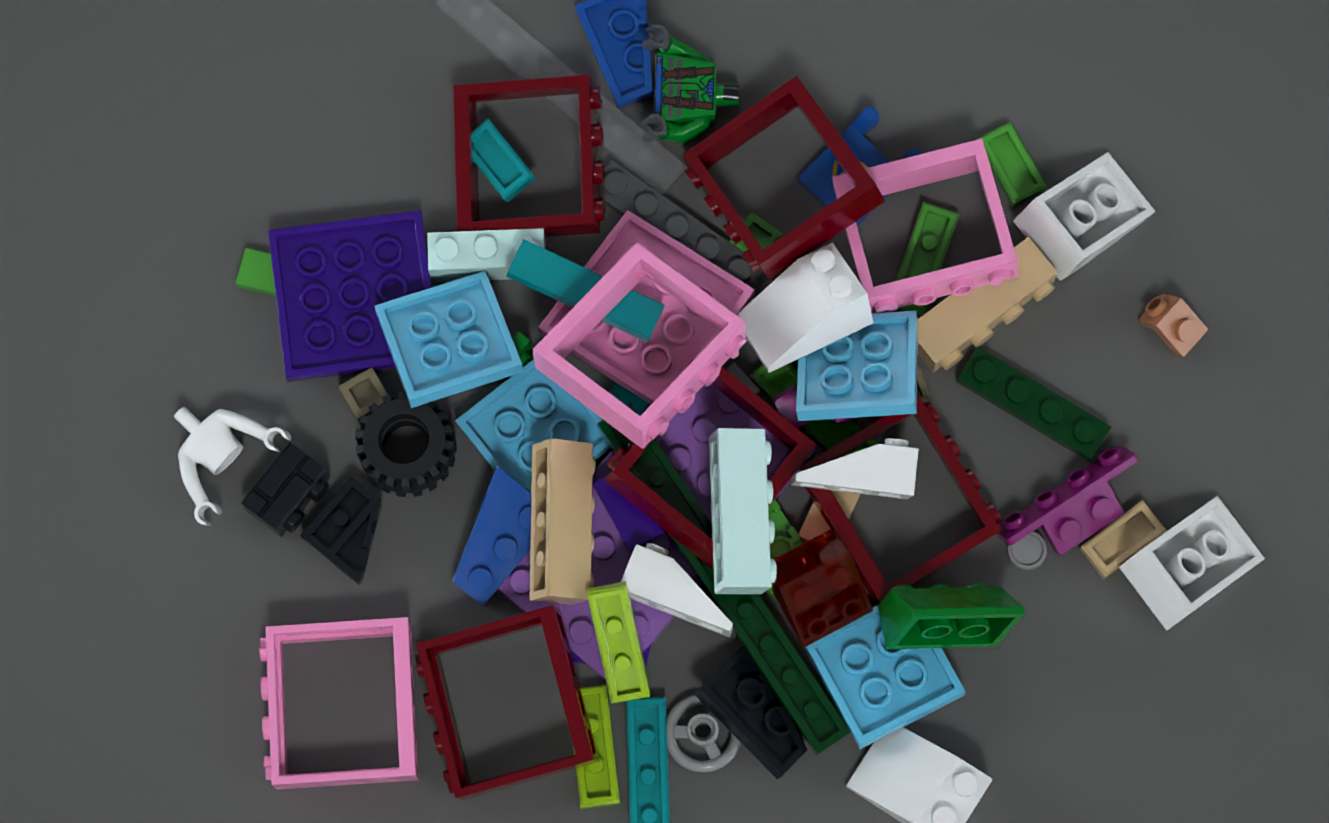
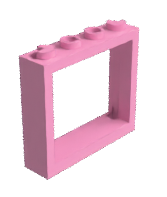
(955, 280)
(596, 304)
(273, 691)

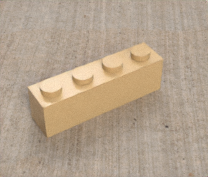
(970, 317)
(561, 521)

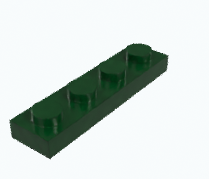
(1033, 404)

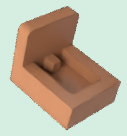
(1173, 323)

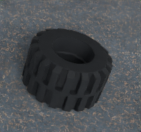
(414, 475)

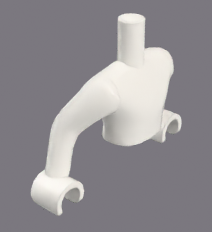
(215, 448)

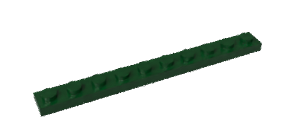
(748, 612)

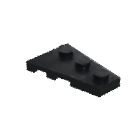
(752, 714)

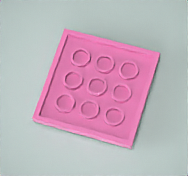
(679, 333)

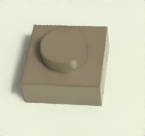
(363, 392)

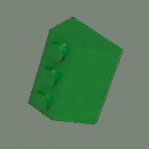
(947, 616)

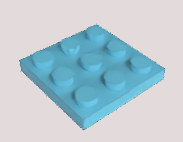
(448, 339)
(863, 372)
(526, 412)
(879, 686)

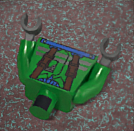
(684, 90)

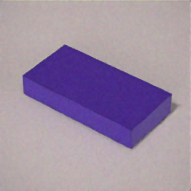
(628, 519)

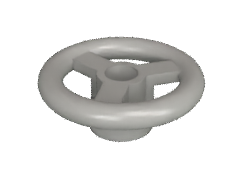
(675, 732)

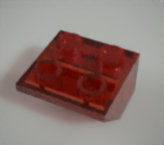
(819, 588)

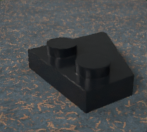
(346, 529)

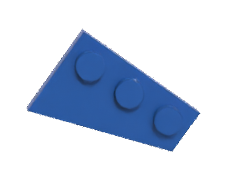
(616, 38)
(497, 538)

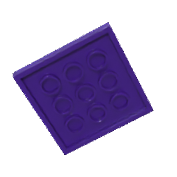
(329, 289)

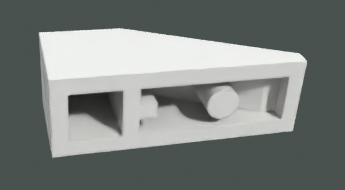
(876, 471)
(665, 586)

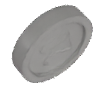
(1028, 552)

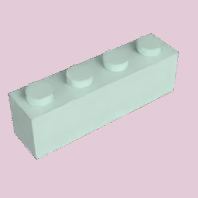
(741, 511)

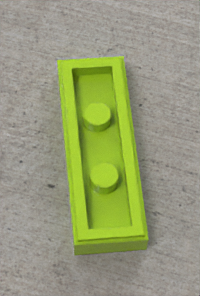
(618, 642)
(598, 780)

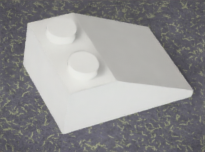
(1084, 215)
(806, 309)
(1191, 562)
(918, 780)

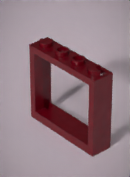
(590, 139)
(819, 227)
(964, 479)
(667, 516)
(439, 705)

